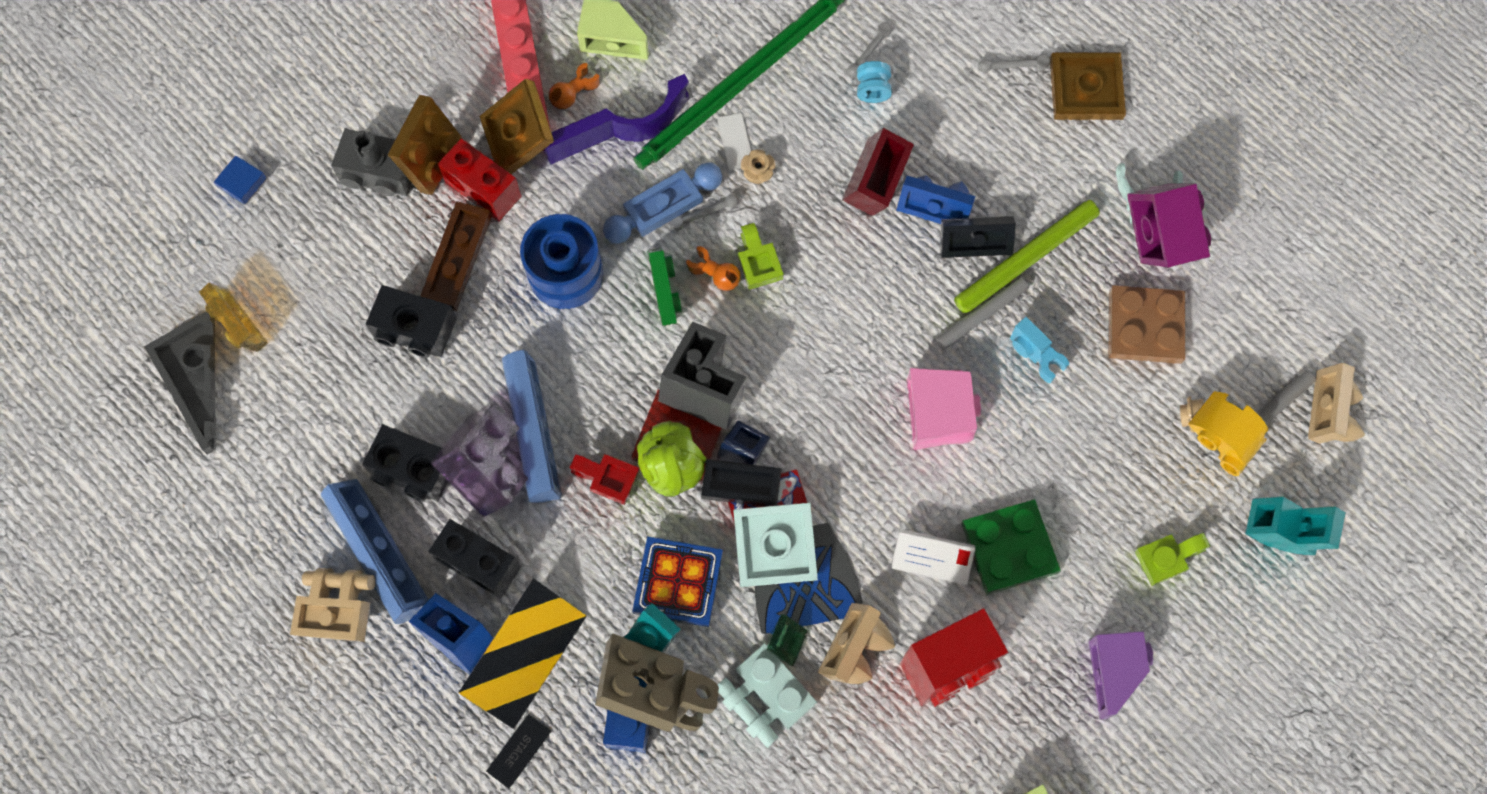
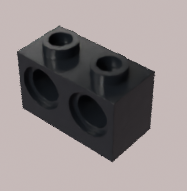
(414, 456)
(475, 558)

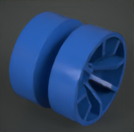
(562, 261)

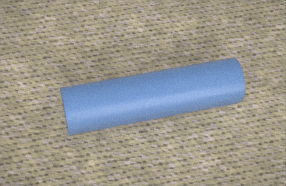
(534, 434)
(375, 549)

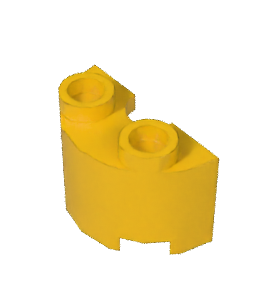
(1229, 429)

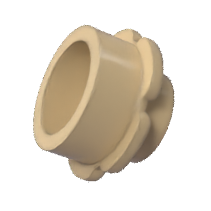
(754, 174)
(1189, 410)

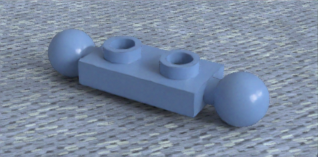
(662, 203)

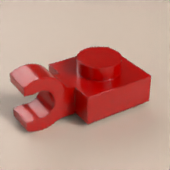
(610, 478)

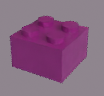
(1169, 224)

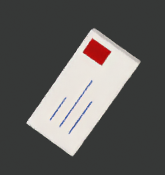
(933, 557)

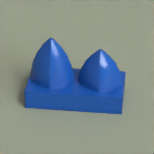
(934, 202)

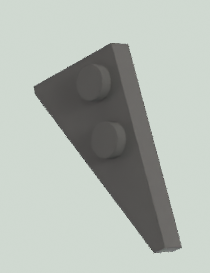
(188, 370)

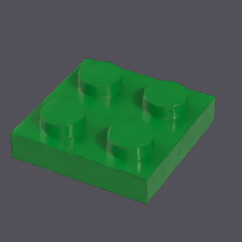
(1011, 547)

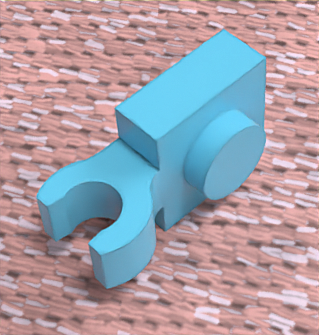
(1033, 343)

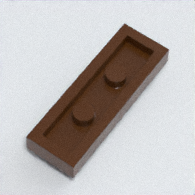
(456, 254)

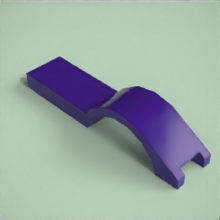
(606, 125)

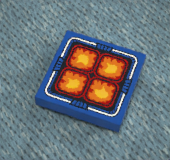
(678, 580)

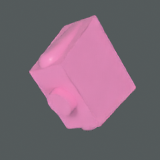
(942, 407)

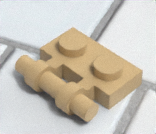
(328, 617)

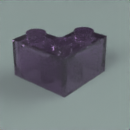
(476, 460)

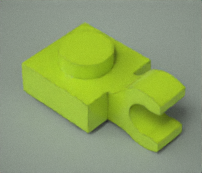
(758, 261)
(1166, 558)

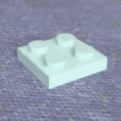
(775, 545)

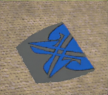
(812, 600)

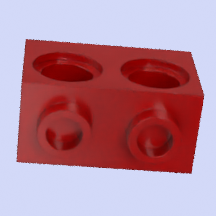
(480, 179)

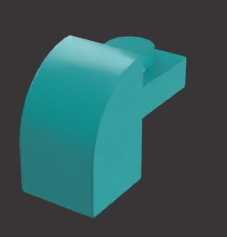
(1292, 528)

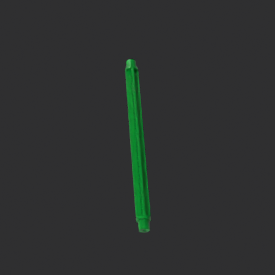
(735, 82)

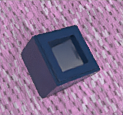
(742, 445)

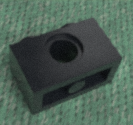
(396, 308)

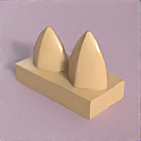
(1331, 405)
(858, 630)

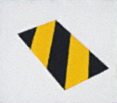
(522, 654)

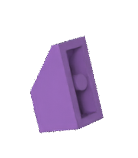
(1118, 668)

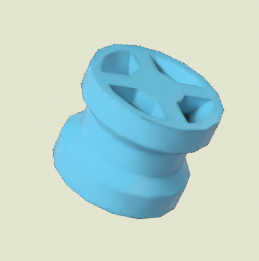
(874, 82)

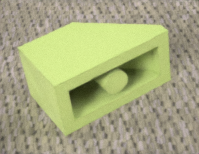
(610, 31)

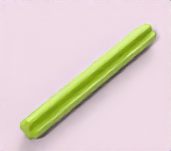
(1026, 256)

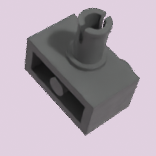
(365, 162)

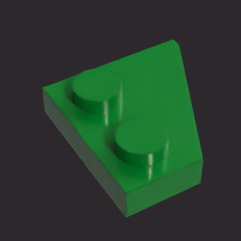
(663, 269)

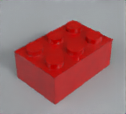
(954, 658)

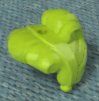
(670, 459)

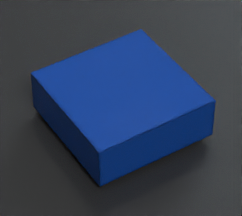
(240, 180)

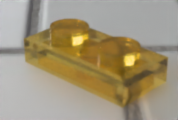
(225, 309)

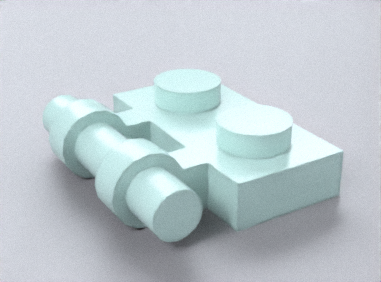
(775, 687)

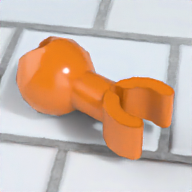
(564, 94)
(722, 274)

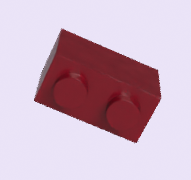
(878, 172)

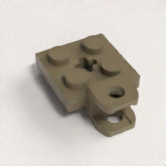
(666, 693)

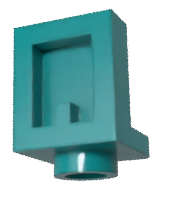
(653, 629)

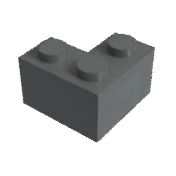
(697, 381)

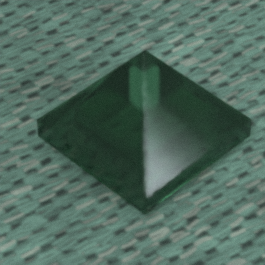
(786, 639)

